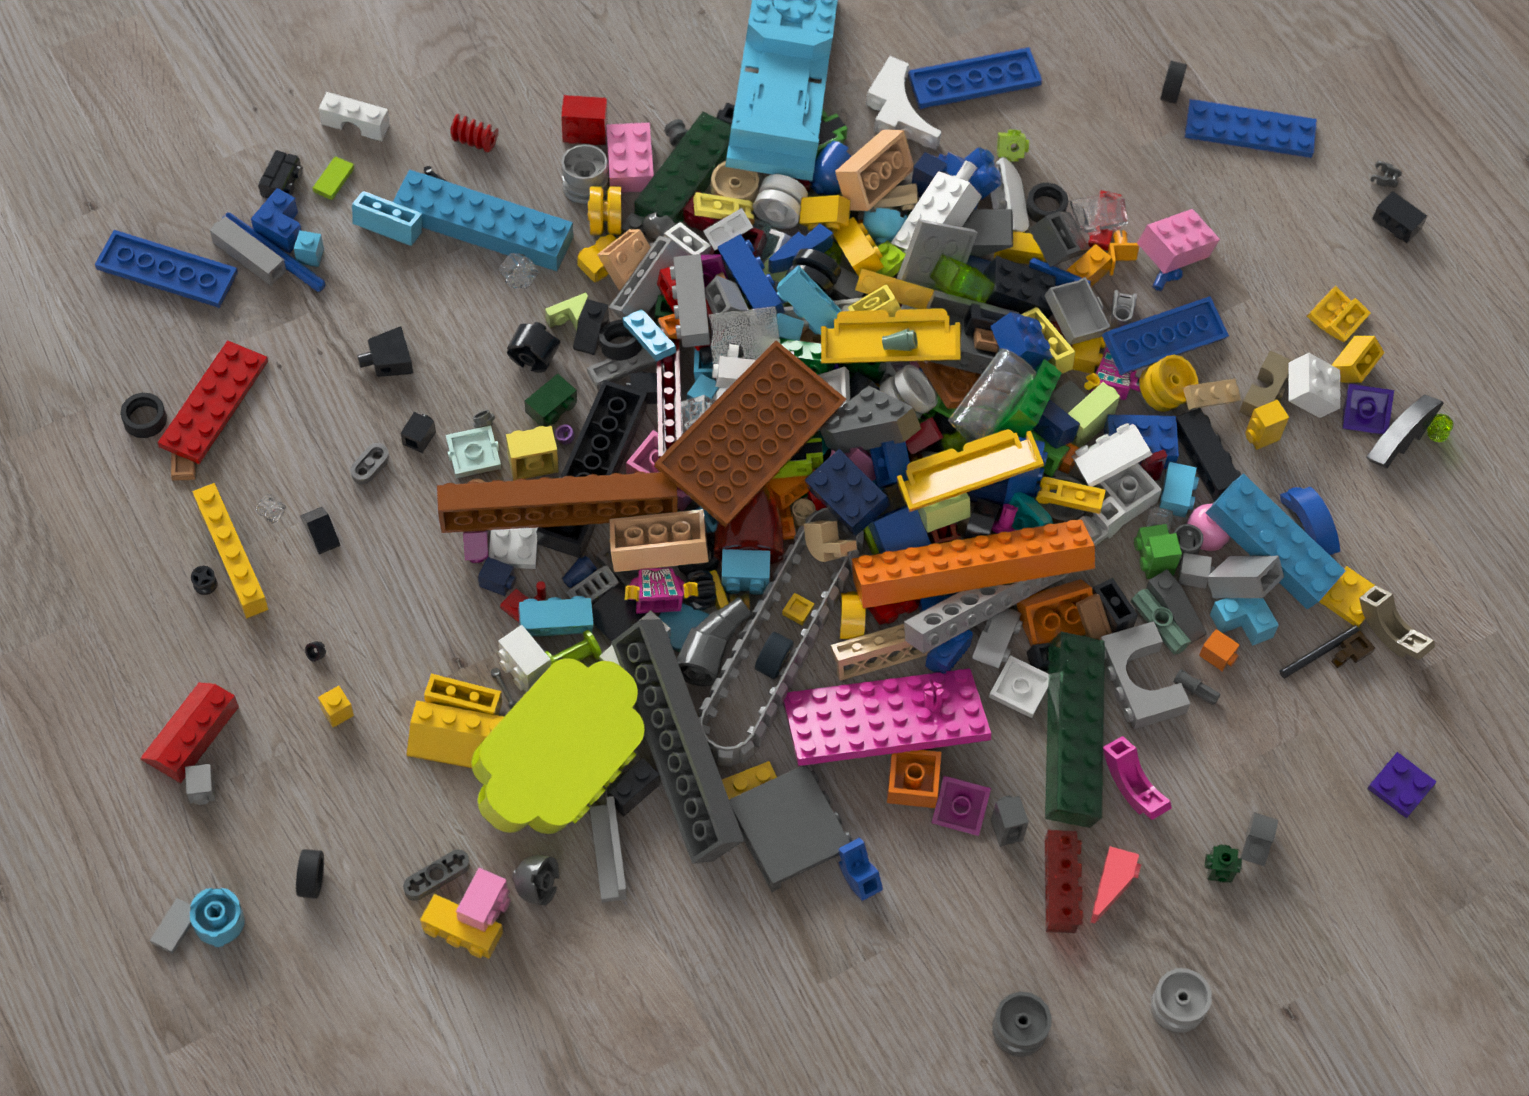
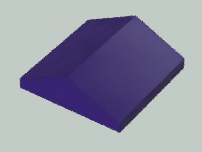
(1367, 409)

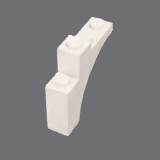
(896, 113)

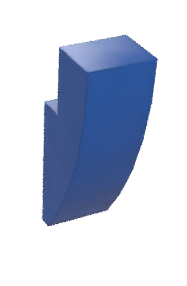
(818, 239)

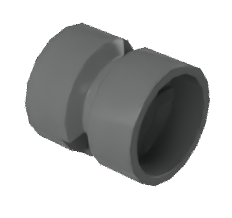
(1189, 539)

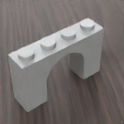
(1140, 705)

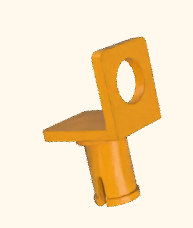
(1121, 250)

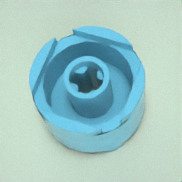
(229, 920)

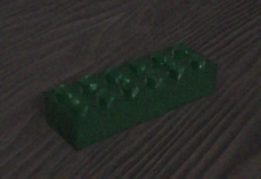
(686, 169)

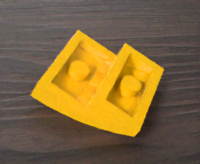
(1338, 314)

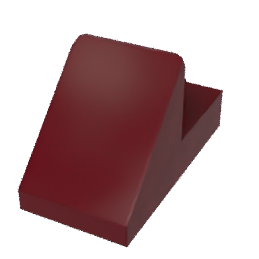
(924, 438)

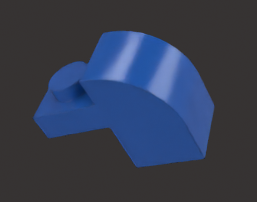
(858, 870)

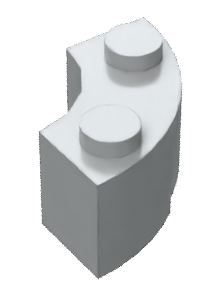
(996, 637)

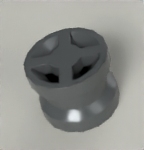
(676, 131)

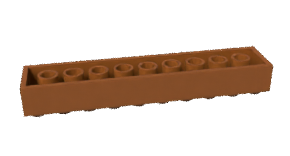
(553, 501)

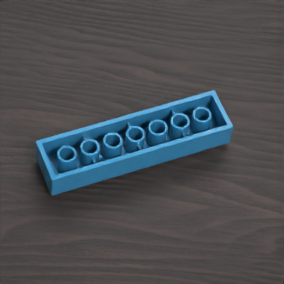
(486, 220)

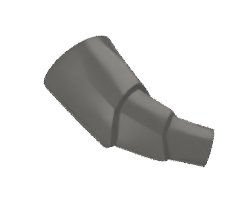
(707, 642)

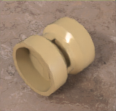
(802, 508)

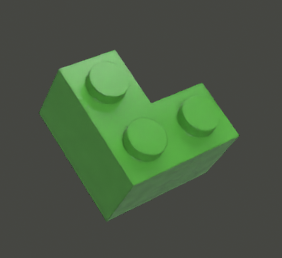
(1157, 550)

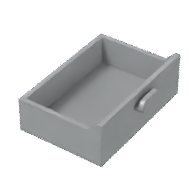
(1077, 311)

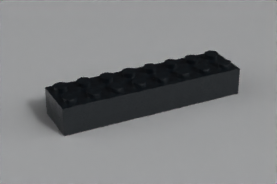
(600, 452)

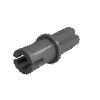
(1196, 687)

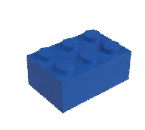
(1157, 432)

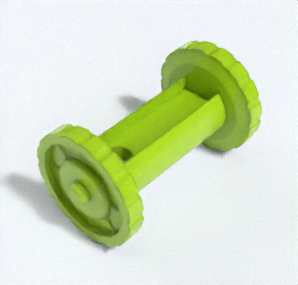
(580, 650)

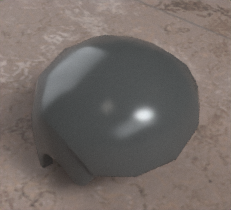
(656, 226)

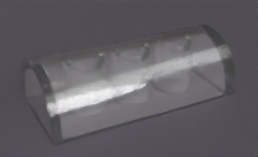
(993, 396)

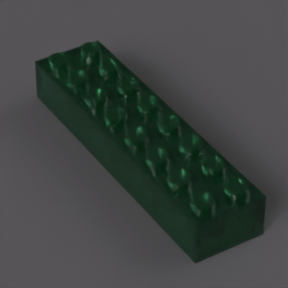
(1075, 730)

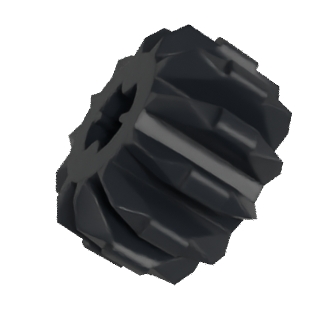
(706, 590)

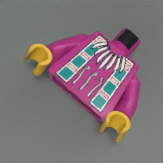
(1110, 375)
(659, 590)

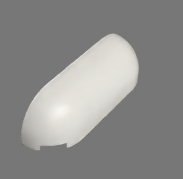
(1011, 195)

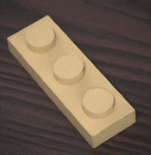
(1212, 394)

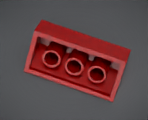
(191, 730)

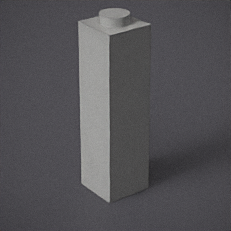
(248, 250)

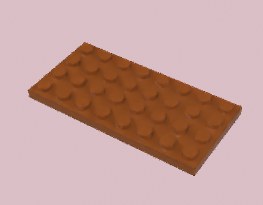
(750, 433)

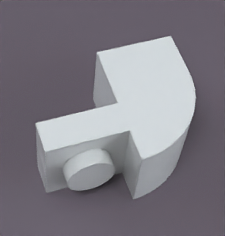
(1109, 520)

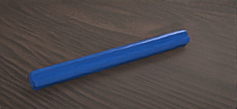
(291, 264)

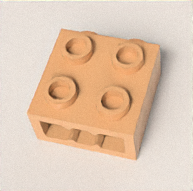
(624, 256)

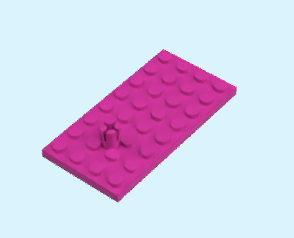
(885, 717)

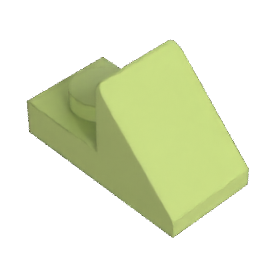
(566, 310)

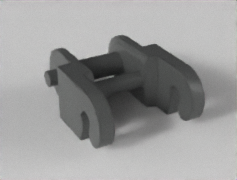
(1389, 170)

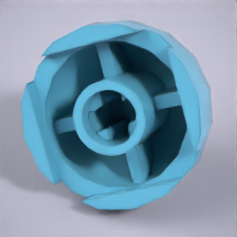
(883, 224)

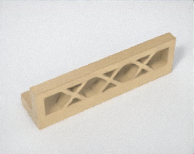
(876, 644)

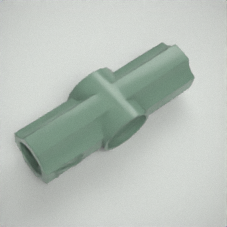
(1151, 611)

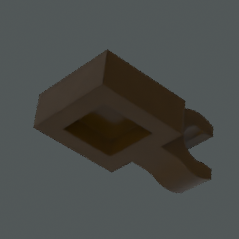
(1354, 647)

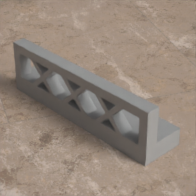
(608, 851)

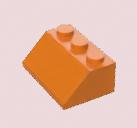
(1053, 611)

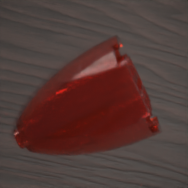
(753, 528)

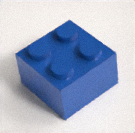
(1023, 337)

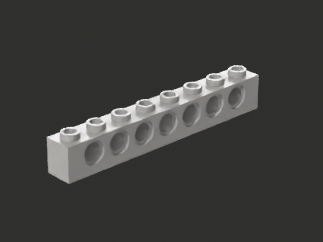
(968, 610)

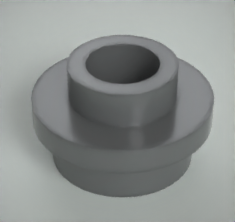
(483, 419)

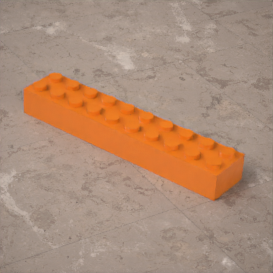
(973, 563)

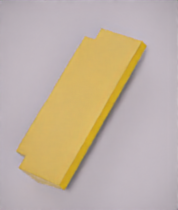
(860, 333)
(976, 466)

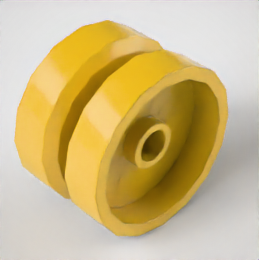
(604, 210)
(1164, 382)

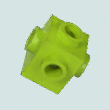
(1005, 141)

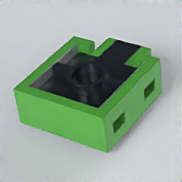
(830, 130)

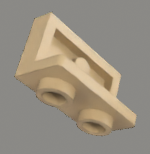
(900, 197)

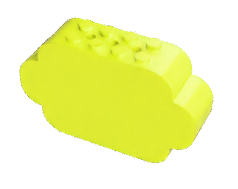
(558, 747)

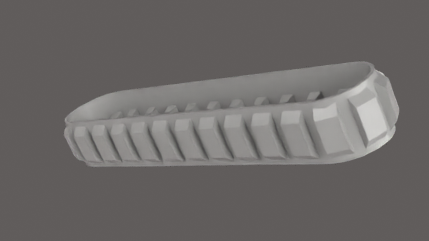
(744, 750)

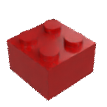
(584, 120)

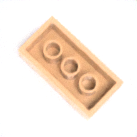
(875, 169)
(658, 540)

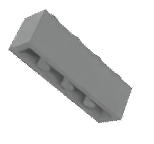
(642, 288)
(691, 300)

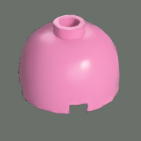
(1213, 535)

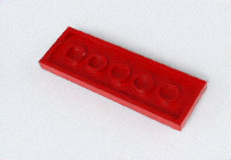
(213, 402)

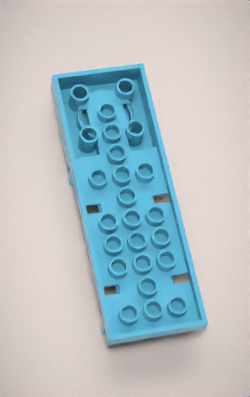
(777, 107)

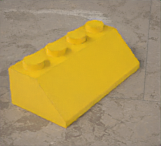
(447, 733)

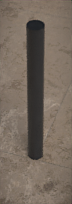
(1318, 652)

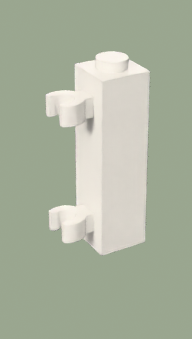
(730, 367)

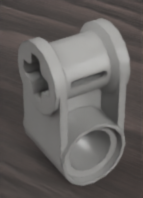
(1122, 309)

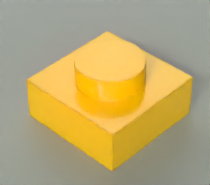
(798, 609)

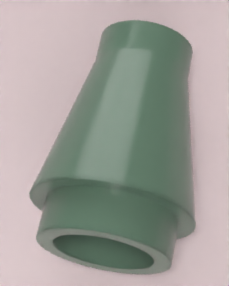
(902, 340)

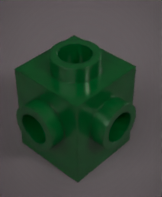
(1222, 864)

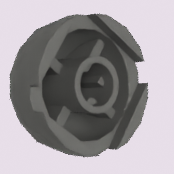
(535, 879)

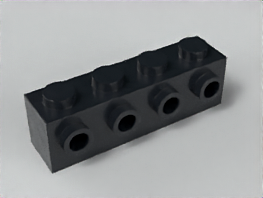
(1206, 452)

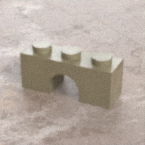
(1275, 374)

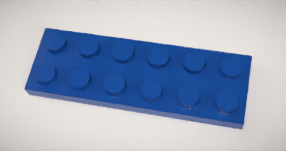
(974, 78)
(1250, 128)
(166, 268)
(1165, 335)

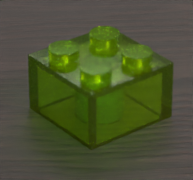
(961, 279)

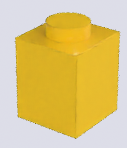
(335, 706)

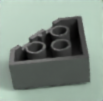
(869, 422)

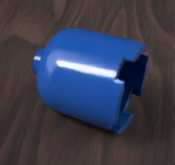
(826, 164)

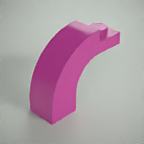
(1131, 781)

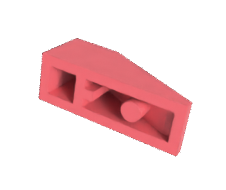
(1116, 877)

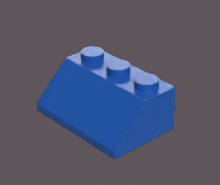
(1026, 481)

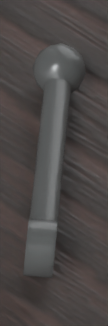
(495, 673)

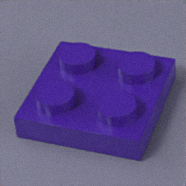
(1401, 785)

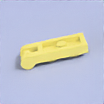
(721, 207)

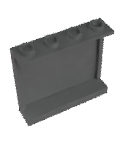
(956, 307)
(789, 825)

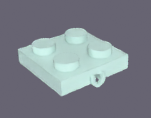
(473, 451)

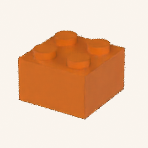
(914, 778)

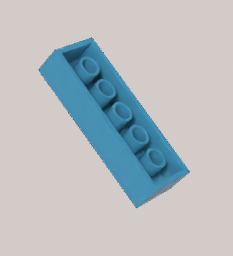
(1268, 531)

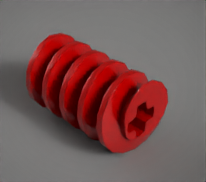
(473, 135)

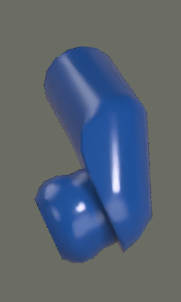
(1162, 278)

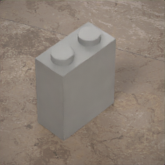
(1245, 577)

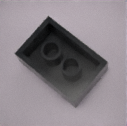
(1018, 287)

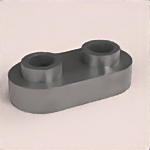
(369, 465)

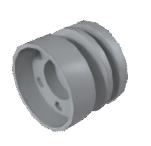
(583, 168)

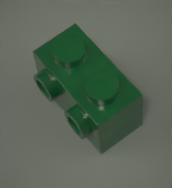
(551, 401)

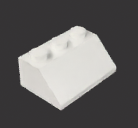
(1111, 454)

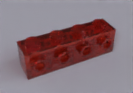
(1061, 881)

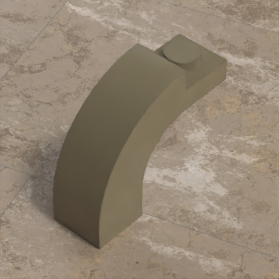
(1390, 628)

